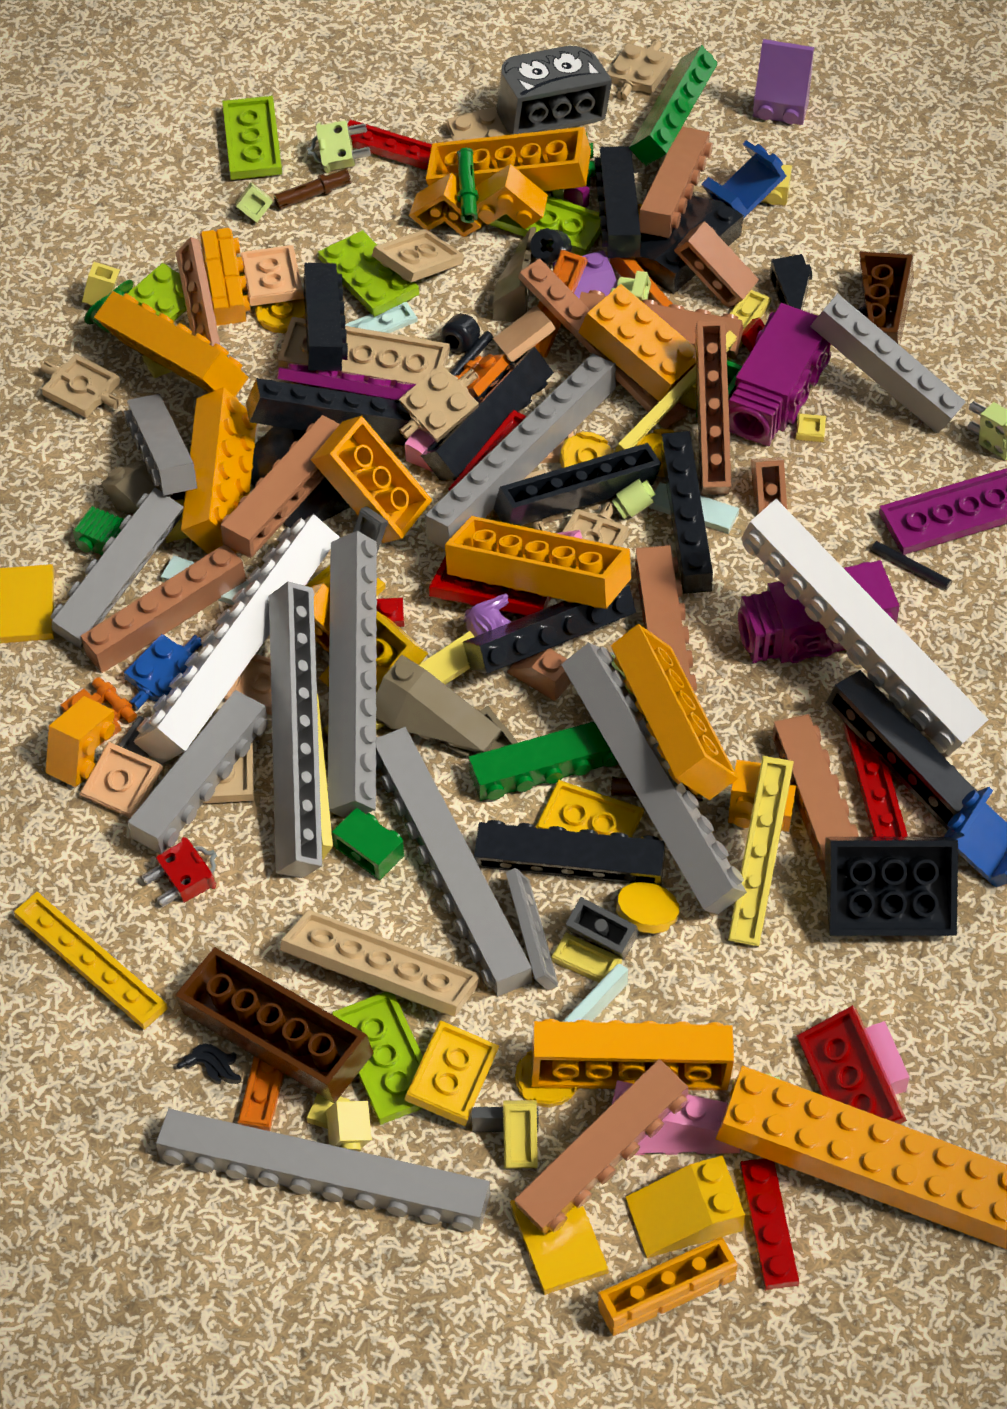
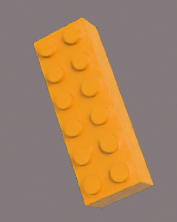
(545, 157)
(171, 344)
(222, 464)
(538, 562)
(673, 713)
(601, 1053)

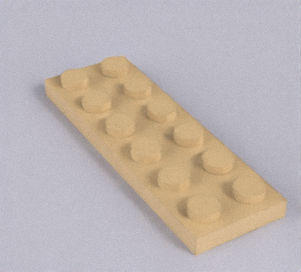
(372, 353)
(380, 962)

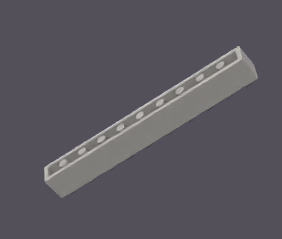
(523, 448)
(352, 675)
(295, 731)
(666, 802)
(451, 864)
(324, 1170)

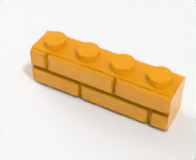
(223, 276)
(667, 1286)

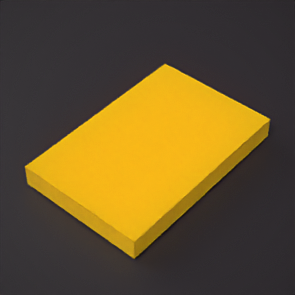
(26, 603)
(585, 809)
(452, 1073)
(565, 1255)

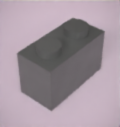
(602, 928)

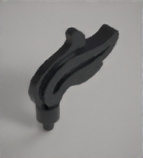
(215, 1062)

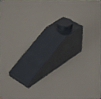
(791, 280)

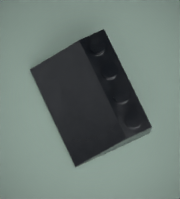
(658, 252)
(322, 501)
(891, 886)

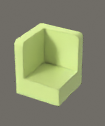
(254, 202)
(639, 286)

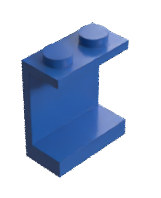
(750, 182)
(981, 836)

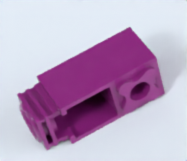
(777, 375)
(780, 628)

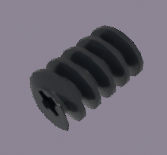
(540, 244)

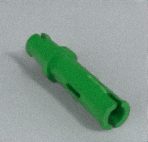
(467, 194)

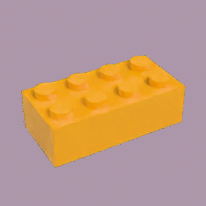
(639, 342)
(371, 476)

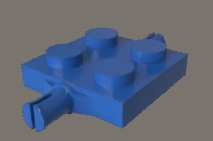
(158, 667)

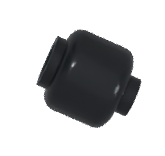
(460, 332)

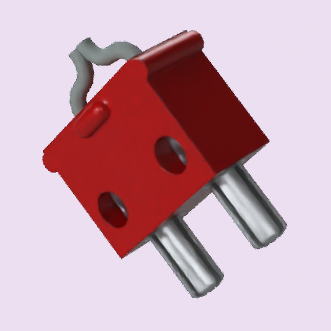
(184, 871)

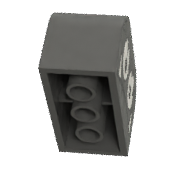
(552, 90)

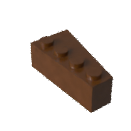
(887, 290)

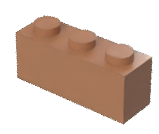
(716, 264)

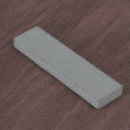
(532, 929)

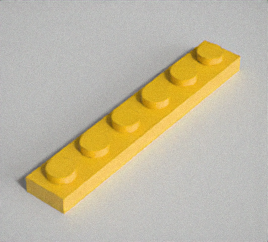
(91, 960)

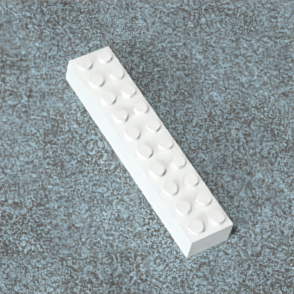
(862, 628)
(233, 642)

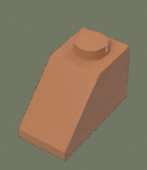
(768, 481)
(543, 673)

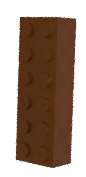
(274, 1024)

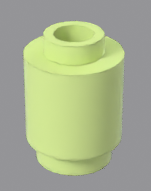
(634, 498)

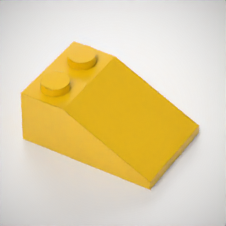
(390, 645)
(687, 1208)

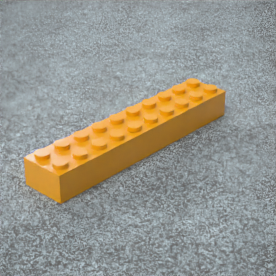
(867, 1155)

